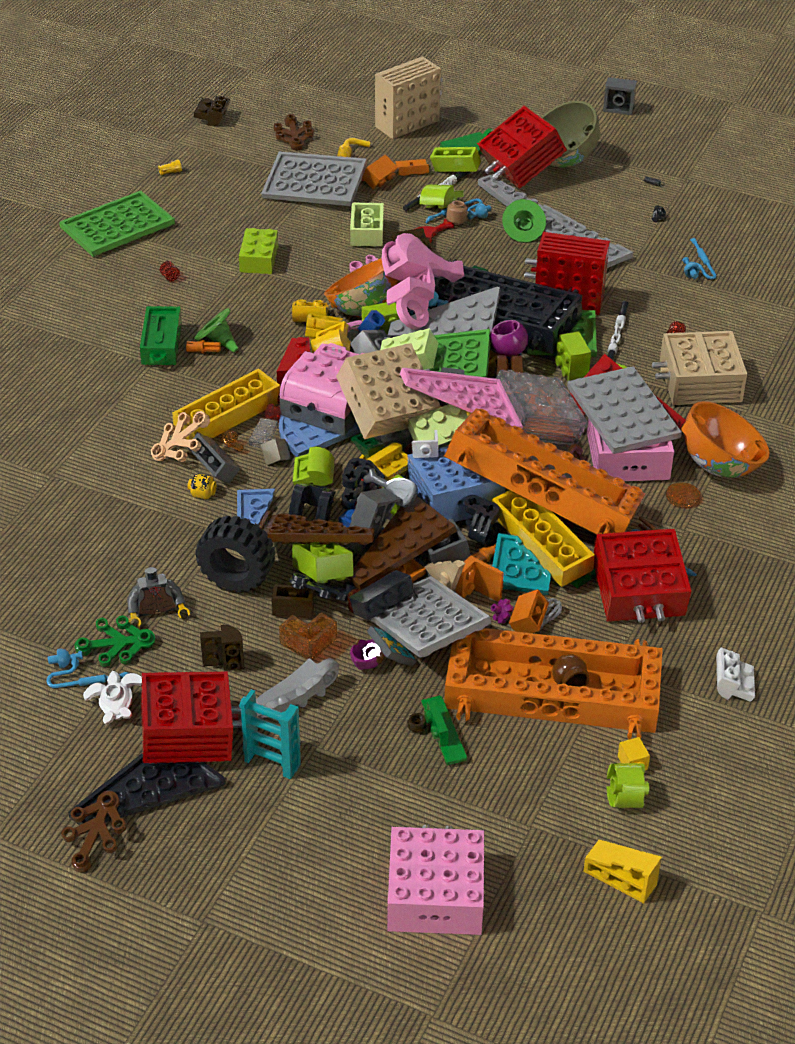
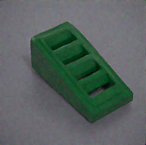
(367, 446)

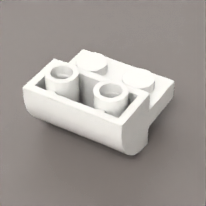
(734, 676)

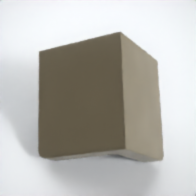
(275, 451)

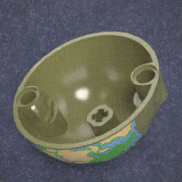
(578, 129)

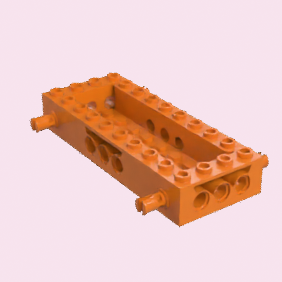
(504, 456)
(513, 677)

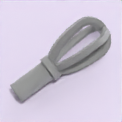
(550, 616)

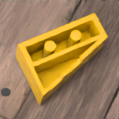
(624, 868)

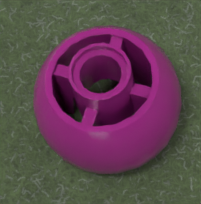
(509, 338)

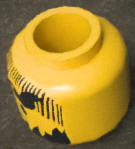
(202, 486)

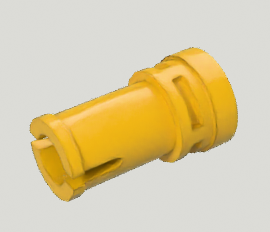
(174, 166)

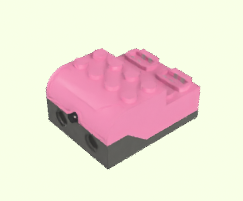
(313, 392)

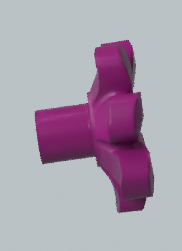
(502, 610)

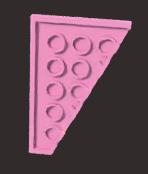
(464, 392)

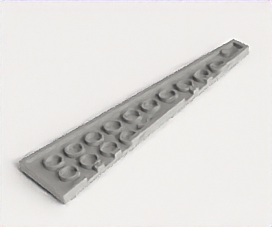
(555, 221)

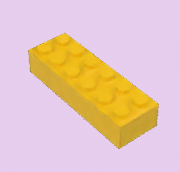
(232, 403)
(545, 537)

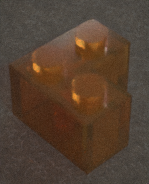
(308, 639)

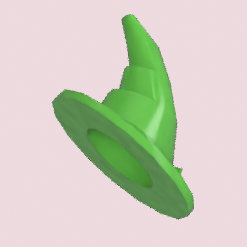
(524, 220)
(219, 331)

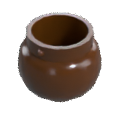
(570, 670)

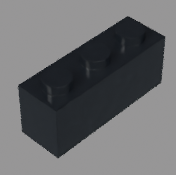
(382, 595)

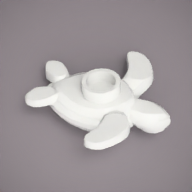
(114, 697)

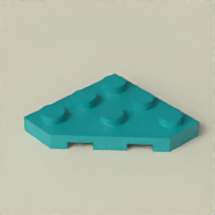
(519, 566)

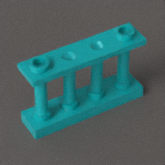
(287, 731)

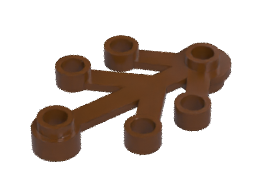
(295, 142)
(94, 827)

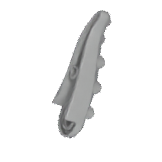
(300, 686)

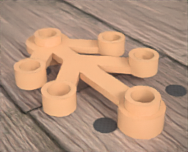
(162, 449)

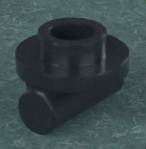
(658, 213)

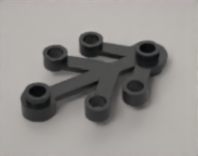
(325, 589)

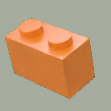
(379, 172)
(529, 612)

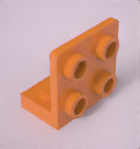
(480, 577)

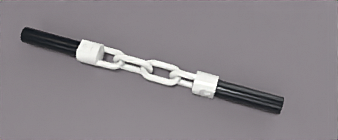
(450, 181)
(620, 321)

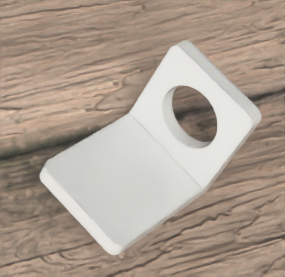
(425, 448)

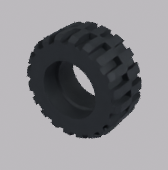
(246, 540)

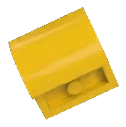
(302, 308)
(335, 334)
(390, 460)

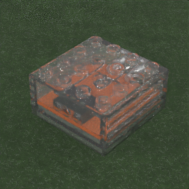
(544, 407)

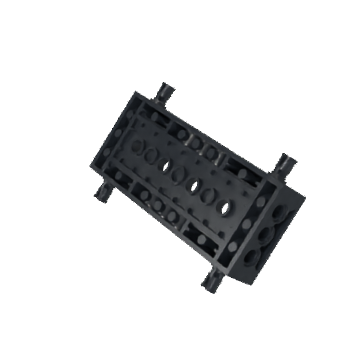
(539, 308)

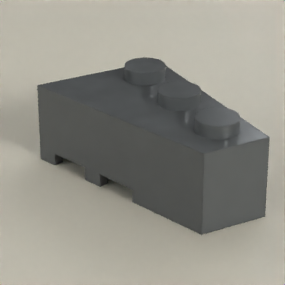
(371, 512)

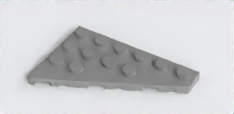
(462, 315)

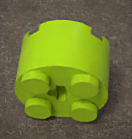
(627, 785)

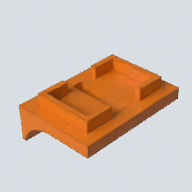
(419, 167)

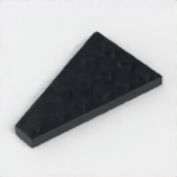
(153, 784)

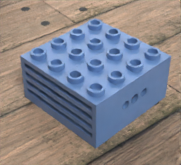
(448, 484)

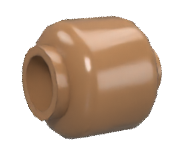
(457, 212)

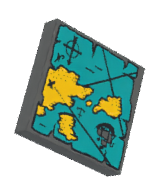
(391, 647)

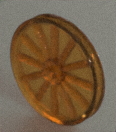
(683, 494)

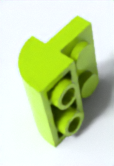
(439, 195)
(314, 467)

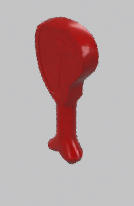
(432, 231)

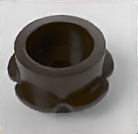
(417, 722)

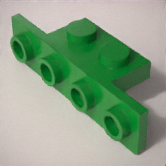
(443, 730)

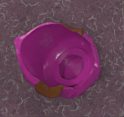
(366, 654)

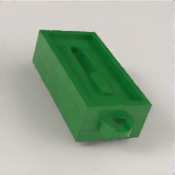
(160, 335)

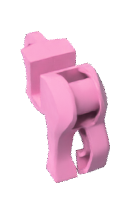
(416, 267)

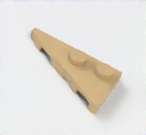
(446, 572)

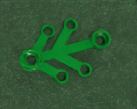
(117, 641)

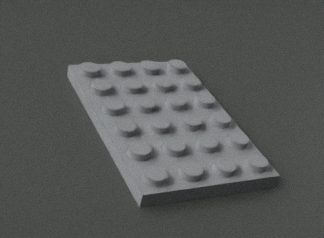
(314, 178)
(623, 410)
(431, 618)

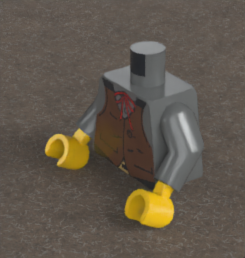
(154, 595)

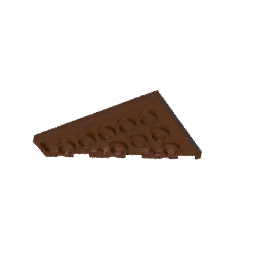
(296, 528)
(403, 538)

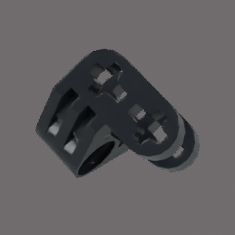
(363, 467)
(312, 495)
(483, 523)

